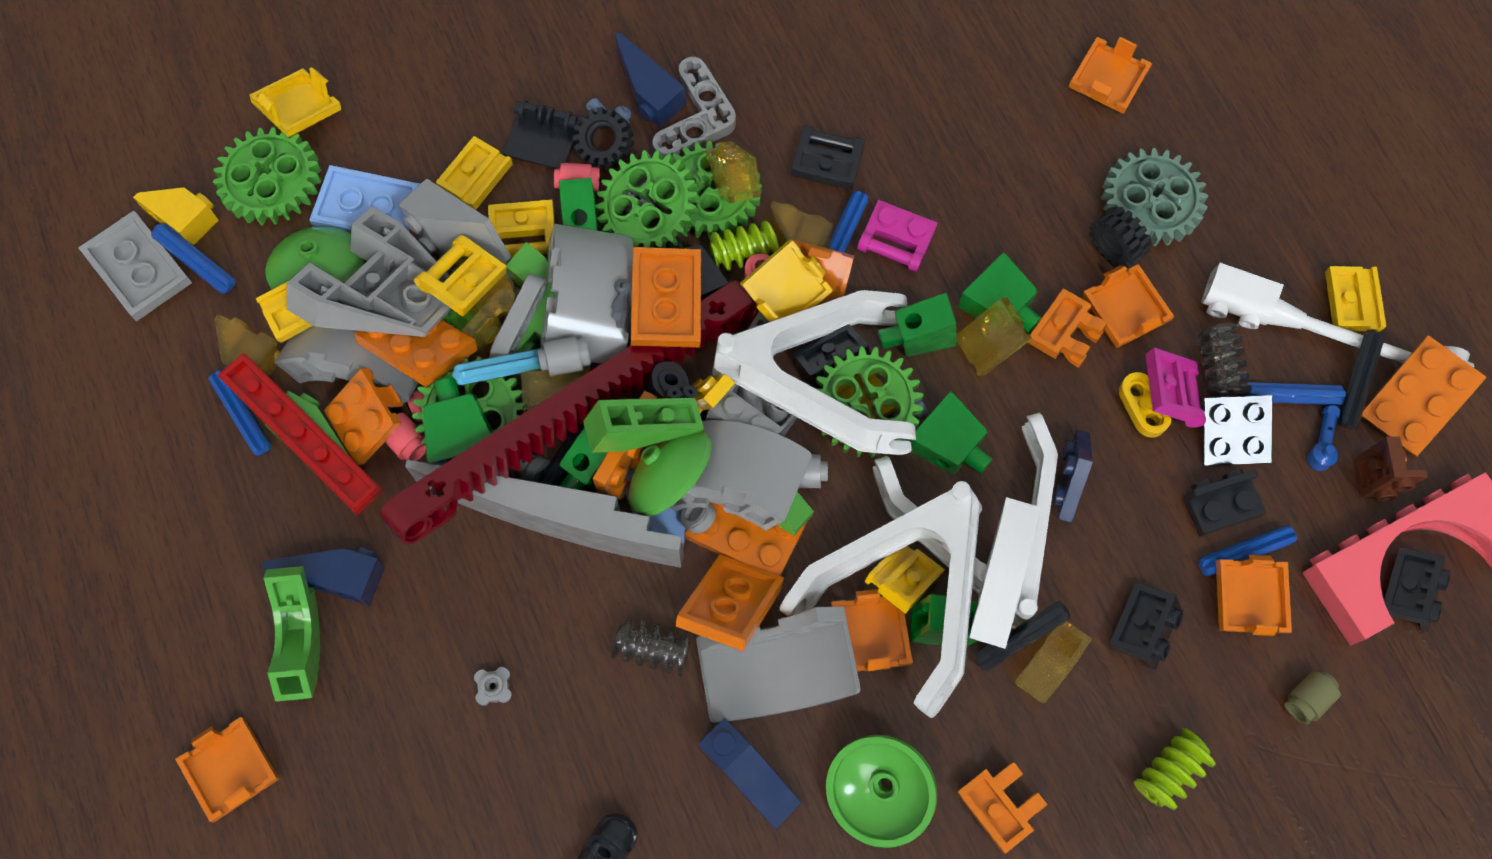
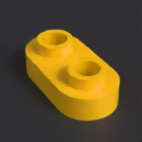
(1141, 406)

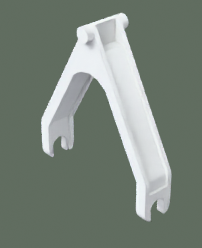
(750, 364)
(1045, 459)
(947, 519)

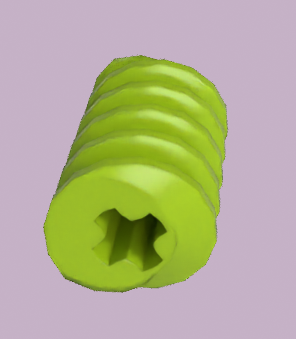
(743, 244)
(1175, 769)

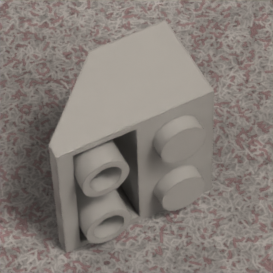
(748, 408)

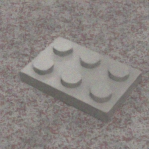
(134, 265)

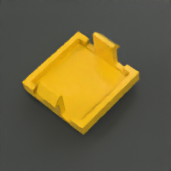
(296, 101)
(786, 283)

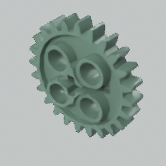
(1156, 195)

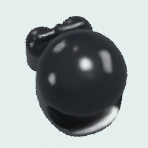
(670, 381)
(611, 838)

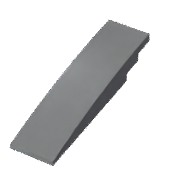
(570, 516)

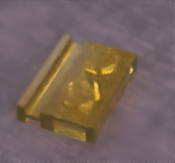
(993, 336)

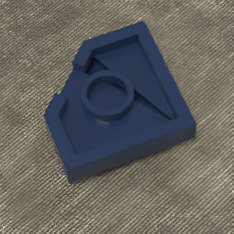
(1075, 473)

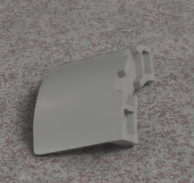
(583, 276)
(334, 353)
(749, 473)
(782, 668)

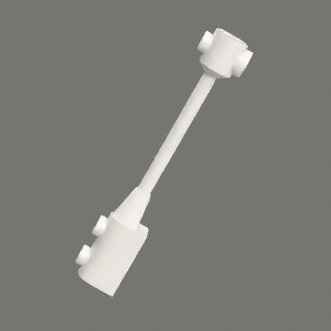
(1258, 302)

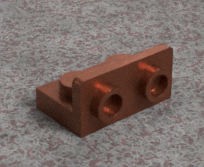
(1383, 471)

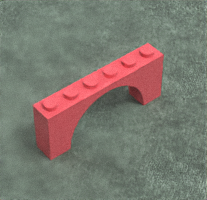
(1351, 578)

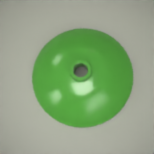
(319, 245)
(668, 472)
(869, 809)

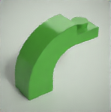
(523, 263)
(297, 634)

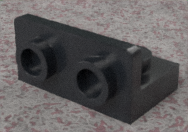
(821, 352)
(1224, 502)
(1416, 586)
(1147, 624)

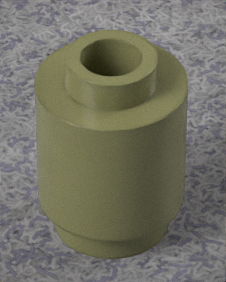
(1312, 697)

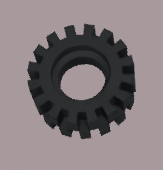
(590, 125)
(1120, 237)

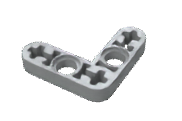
(707, 116)

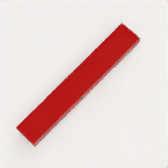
(300, 433)

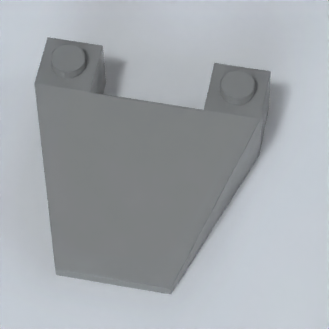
(380, 293)

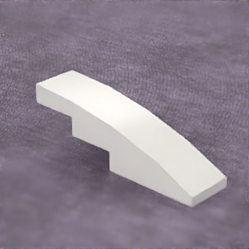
(1005, 573)

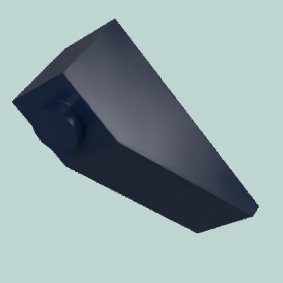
(653, 89)
(338, 572)
(749, 773)

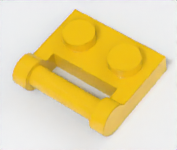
(523, 220)
(468, 282)

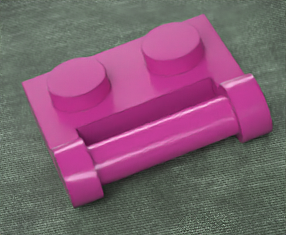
(900, 228)
(1174, 387)

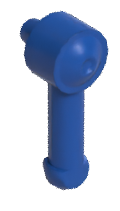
(1324, 453)

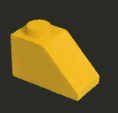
(180, 210)

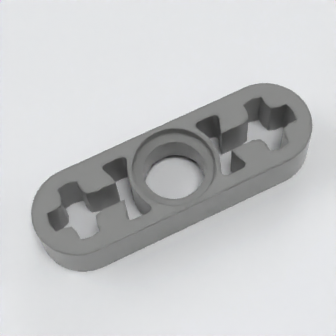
(519, 316)

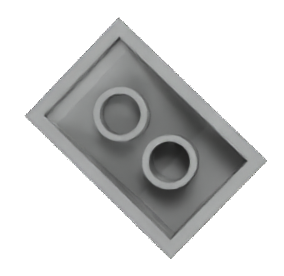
(443, 217)

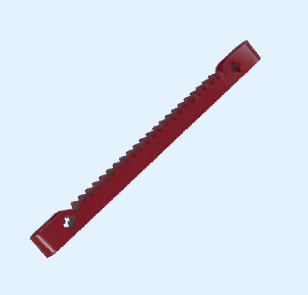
(421, 511)

